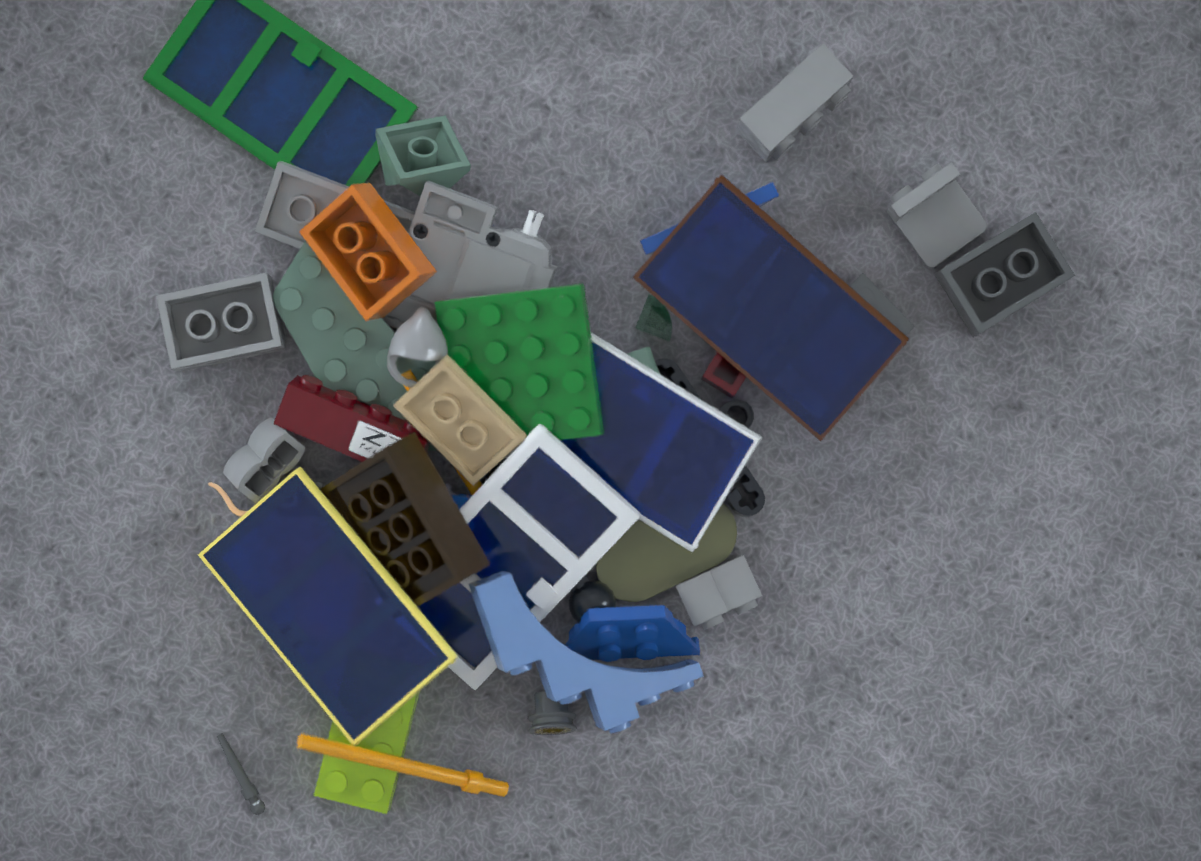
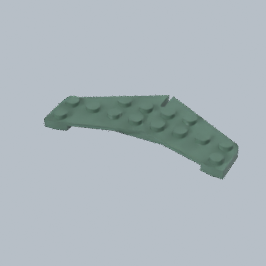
(337, 339)

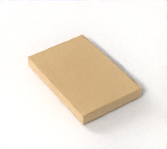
(460, 420)

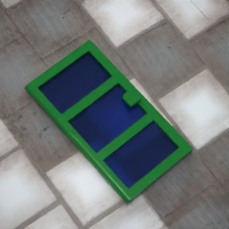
(277, 89)

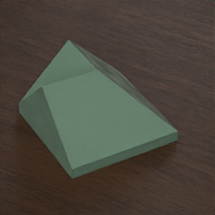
(421, 152)

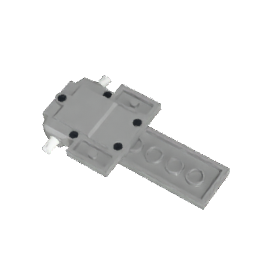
(446, 226)

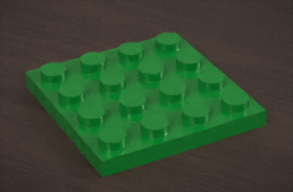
(529, 356)

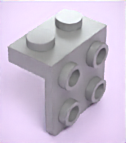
(936, 215)

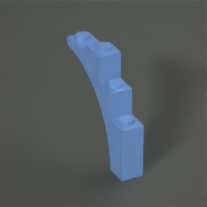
(610, 690)

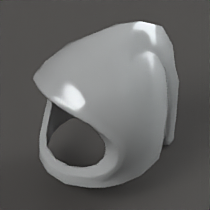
(418, 340)

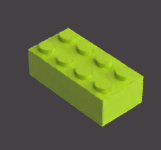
(361, 783)

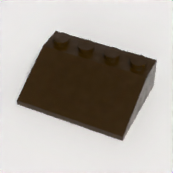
(408, 519)

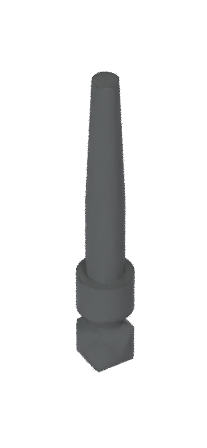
(249, 791)

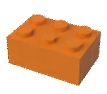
(367, 251)

